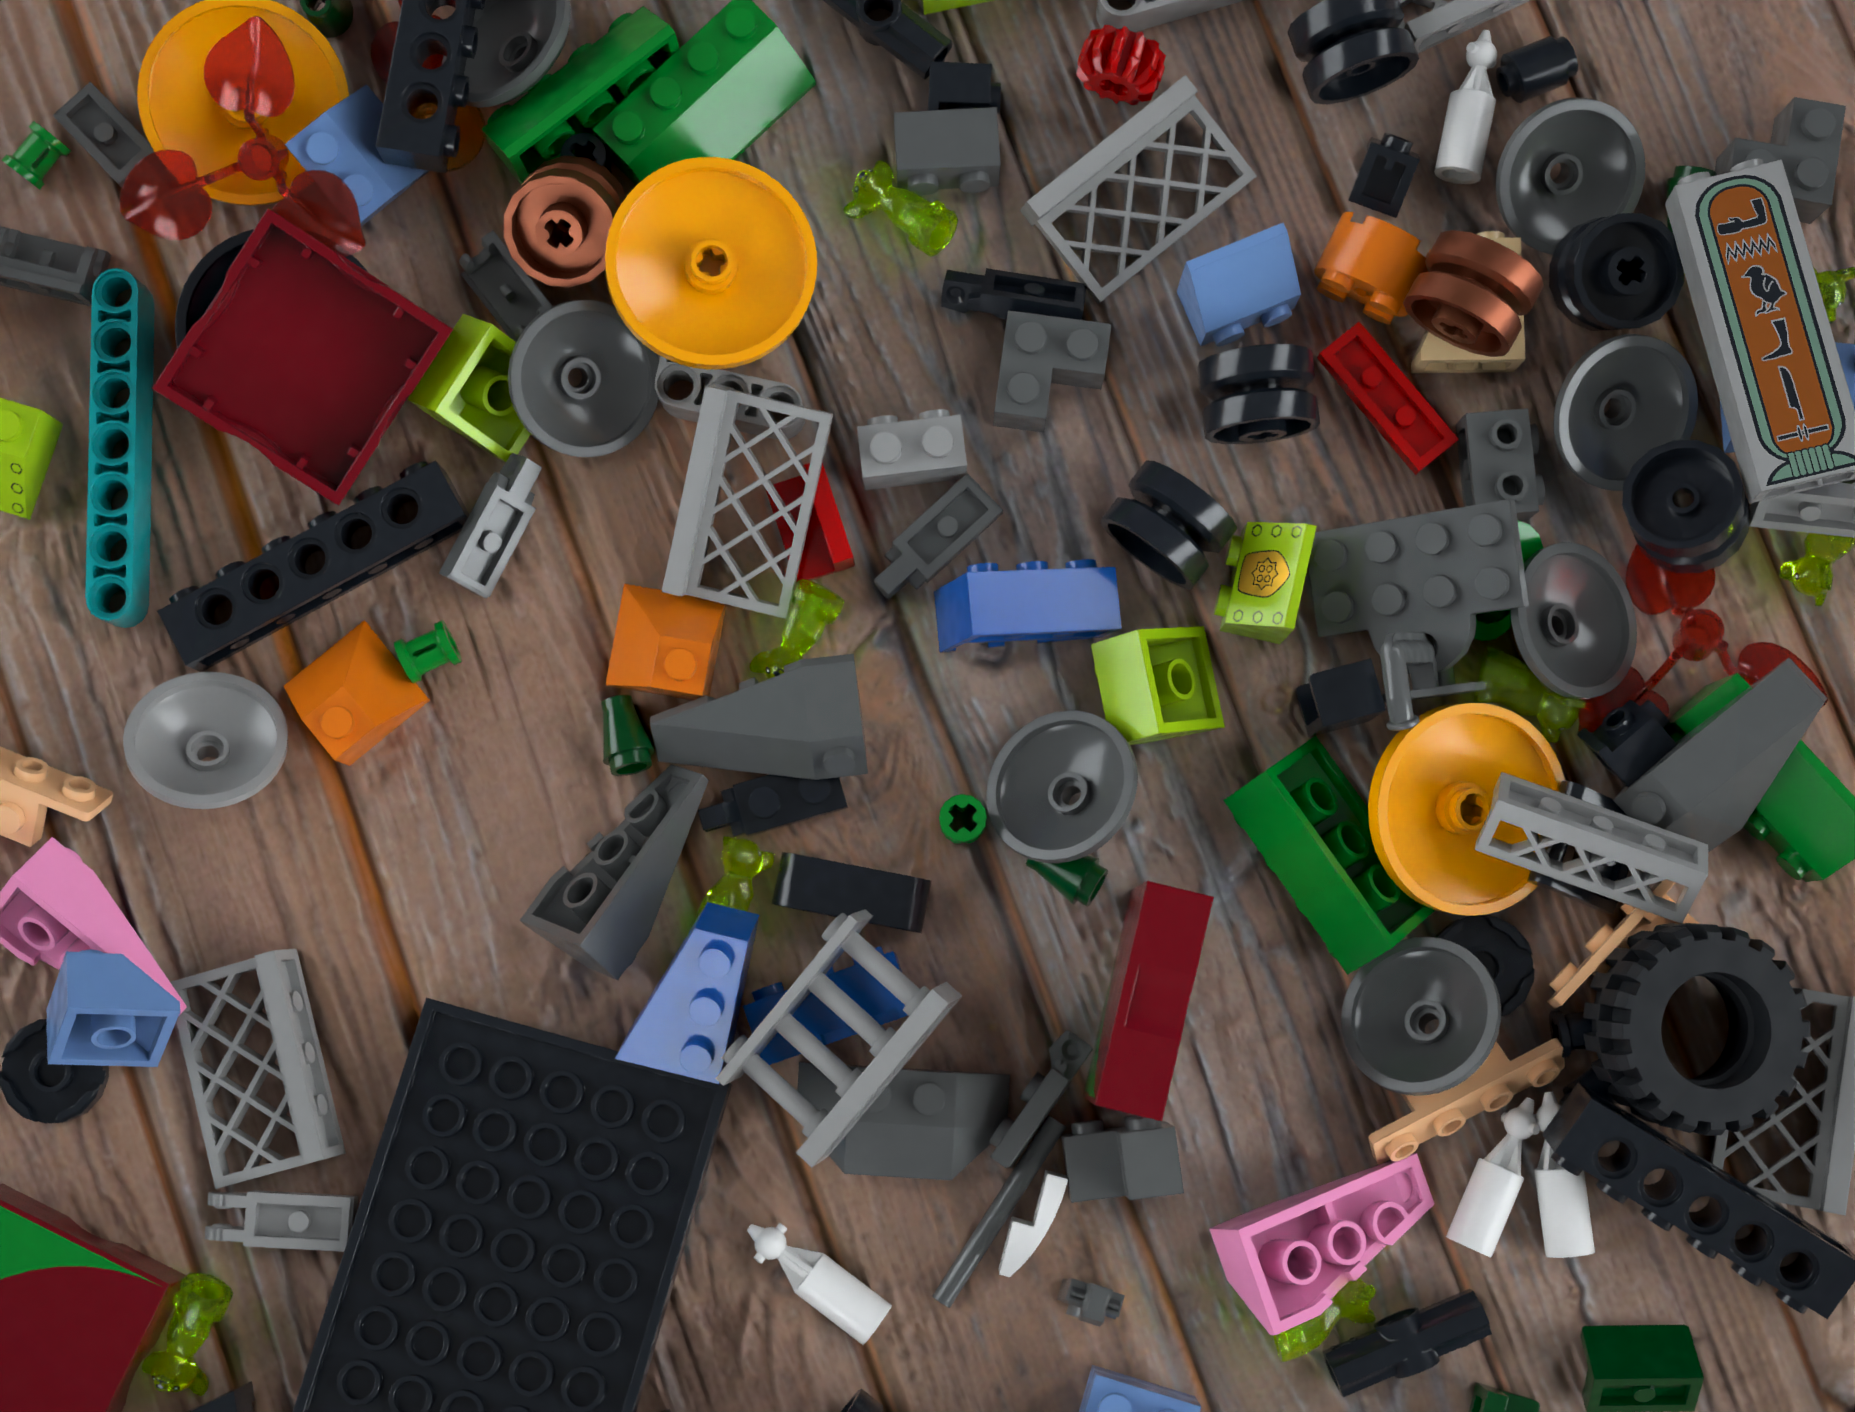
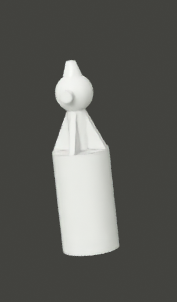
(1469, 118)
(1494, 1185)
(1561, 1198)
(823, 1283)

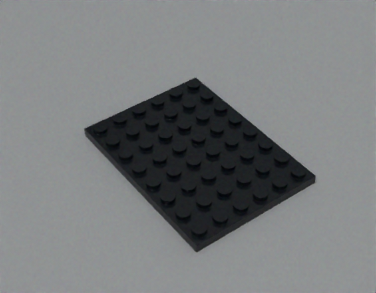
(514, 1227)

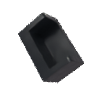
(1340, 698)

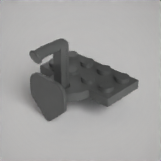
(1419, 592)

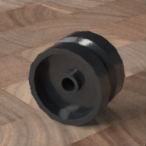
(1351, 48)
(1616, 272)
(1258, 394)
(1686, 506)
(1169, 524)

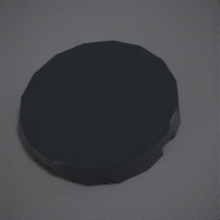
(1501, 951)
(47, 1090)

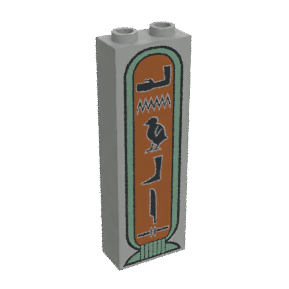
(1764, 329)

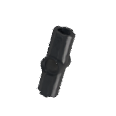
(902, 34)
(1407, 1342)

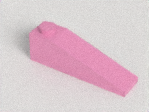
(63, 907)
(1307, 1247)

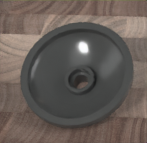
(514, 48)
(1598, 174)
(615, 387)
(1650, 405)
(1577, 622)
(1041, 773)
(1396, 999)

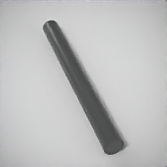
(999, 1211)

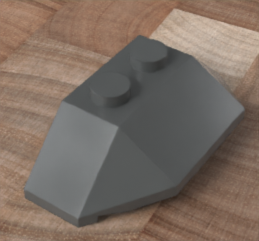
(919, 1125)

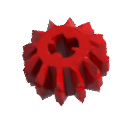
(1120, 65)

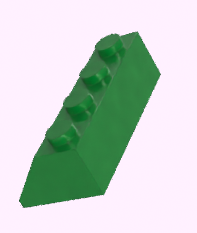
(579, 92)
(708, 95)
(1805, 809)
(1322, 851)

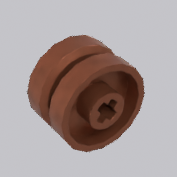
(537, 216)
(1473, 293)

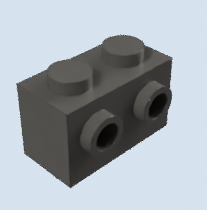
(947, 150)
(1499, 460)

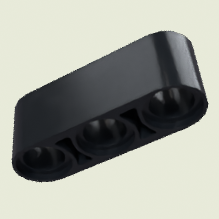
(844, 888)

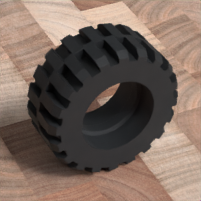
(1761, 1038)

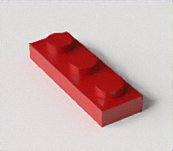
(1387, 398)

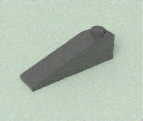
(784, 726)
(1728, 761)
(613, 895)

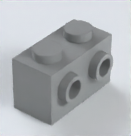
(912, 450)

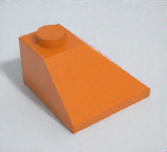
(665, 643)
(354, 695)

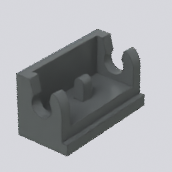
(50, 266)
(503, 286)

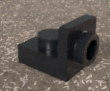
(1385, 174)

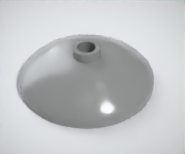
(199, 719)

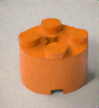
(1371, 265)

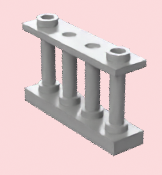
(890, 1048)

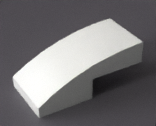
(1025, 1235)

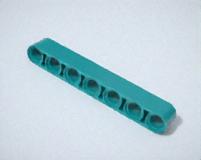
(106, 428)

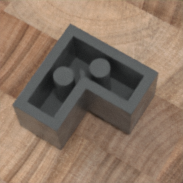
(1808, 143)
(1045, 352)
(1122, 1161)

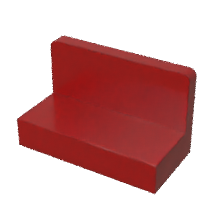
(826, 541)

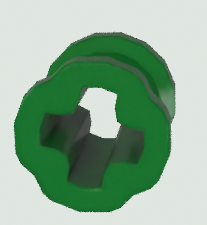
(36, 155)
(427, 652)
(962, 803)

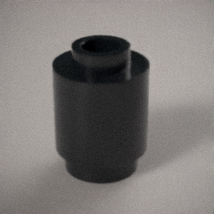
(1536, 68)

